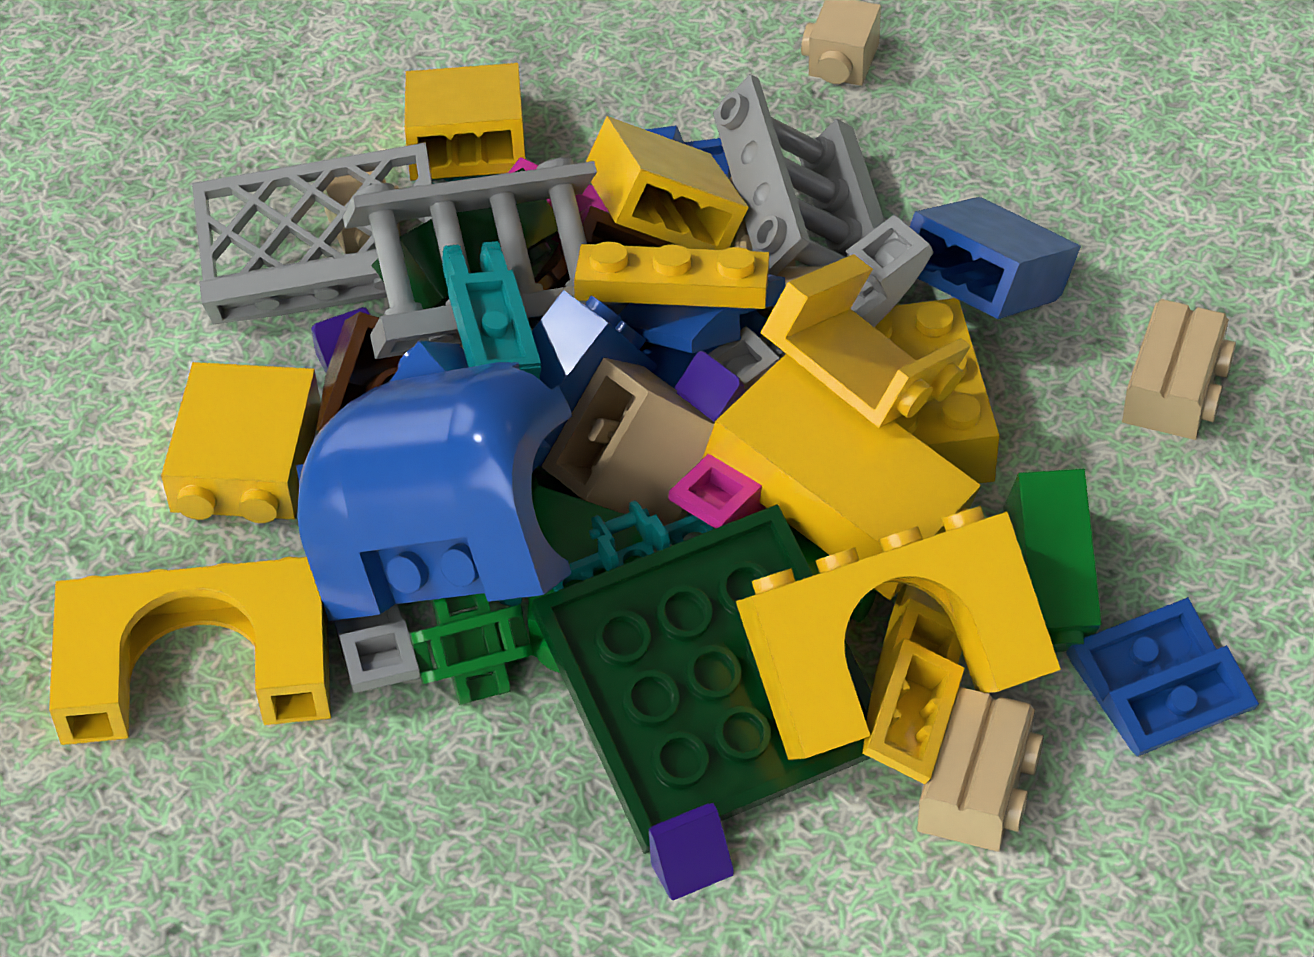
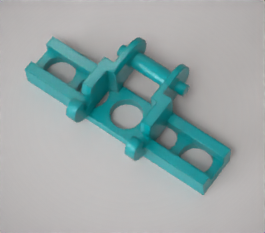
(649, 527)

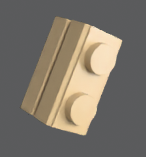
(1177, 370)
(979, 771)

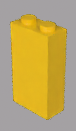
(834, 468)

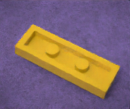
(672, 275)

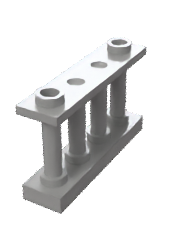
(829, 172)
(384, 205)

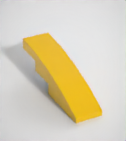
(913, 686)

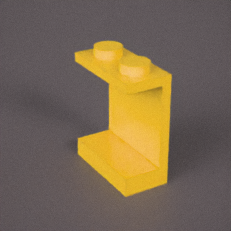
(850, 355)

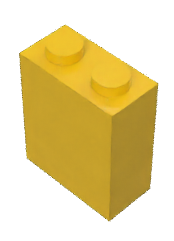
(466, 119)
(664, 187)
(241, 441)

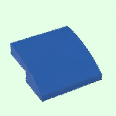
(693, 327)
(1162, 677)

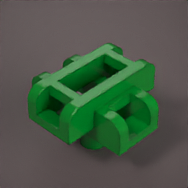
(471, 646)

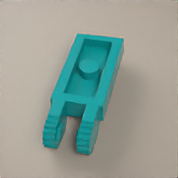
(489, 310)

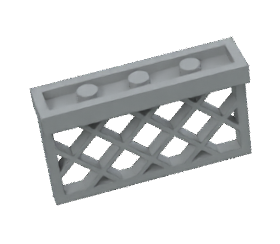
(311, 281)

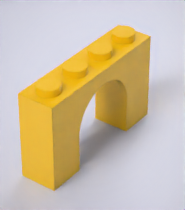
(113, 619)
(802, 624)

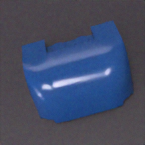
(430, 492)

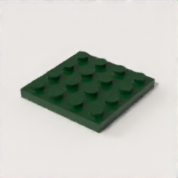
(673, 678)

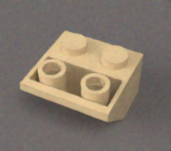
(629, 441)

